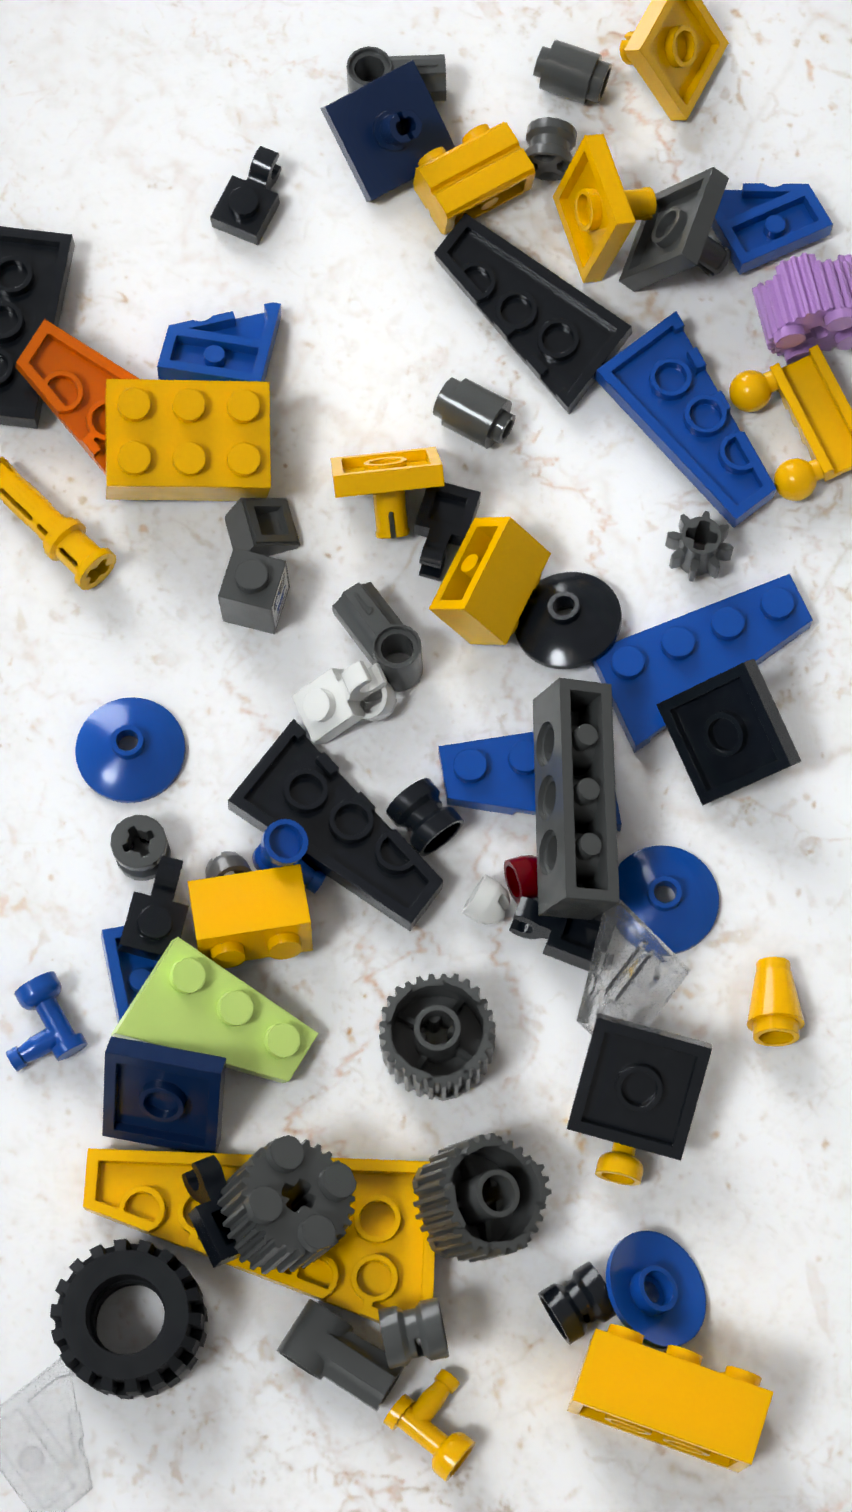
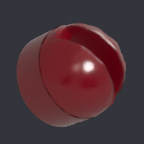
(521, 876)

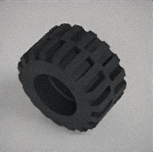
(90, 1287)

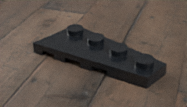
(536, 312)
(341, 825)

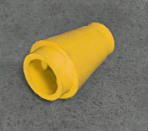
(774, 1004)

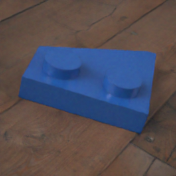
(768, 222)

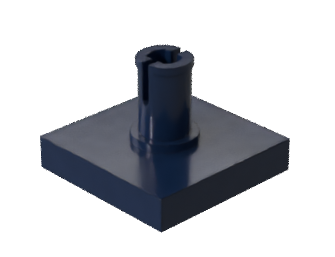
(387, 129)
(163, 1096)

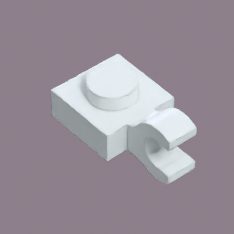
(332, 699)

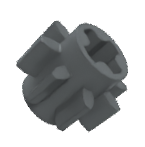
(702, 531)

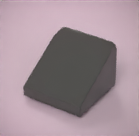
(262, 526)

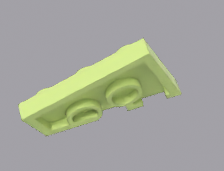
(210, 1011)

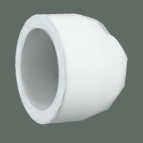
(383, 709)
(487, 902)

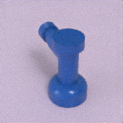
(285, 845)
(58, 1035)

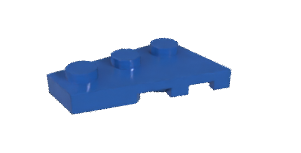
(493, 775)

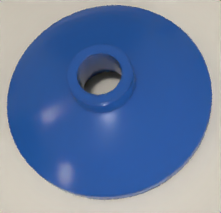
(134, 773)
(696, 901)
(656, 1289)

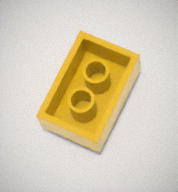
(187, 440)
(671, 1398)

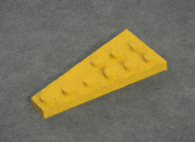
(373, 1267)

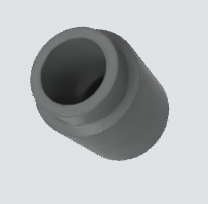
(572, 72)
(474, 412)

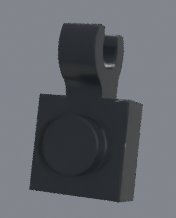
(249, 204)
(444, 520)
(155, 918)
(568, 938)
(204, 1186)

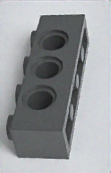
(575, 800)

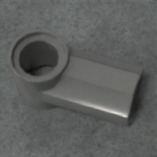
(373, 62)
(380, 634)
(329, 1349)

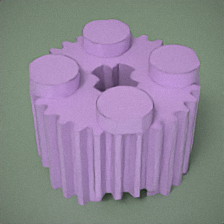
(807, 306)

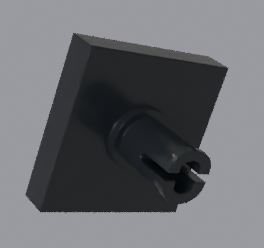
(728, 732)
(639, 1086)

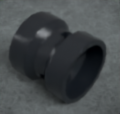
(422, 813)
(578, 1302)

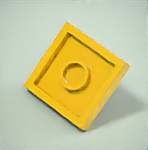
(675, 52)
(597, 208)
(387, 478)

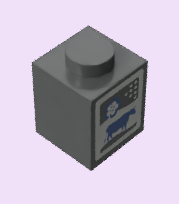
(254, 590)

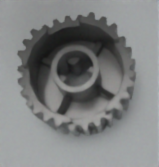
(429, 1005)
(480, 1198)
(287, 1205)

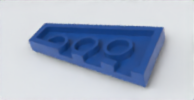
(677, 406)
(696, 648)

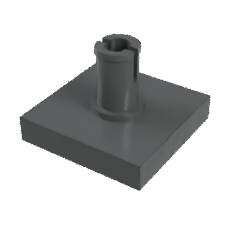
(679, 233)

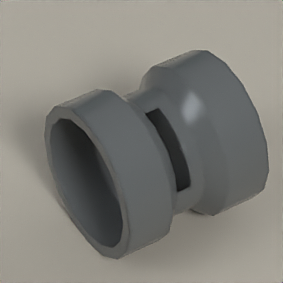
(413, 1333)

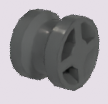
(550, 147)
(144, 858)

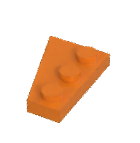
(71, 383)

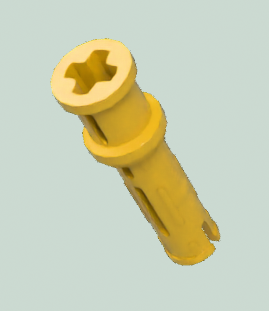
(61, 536)

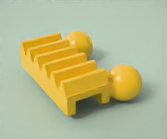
(816, 410)

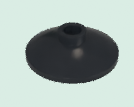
(571, 638)

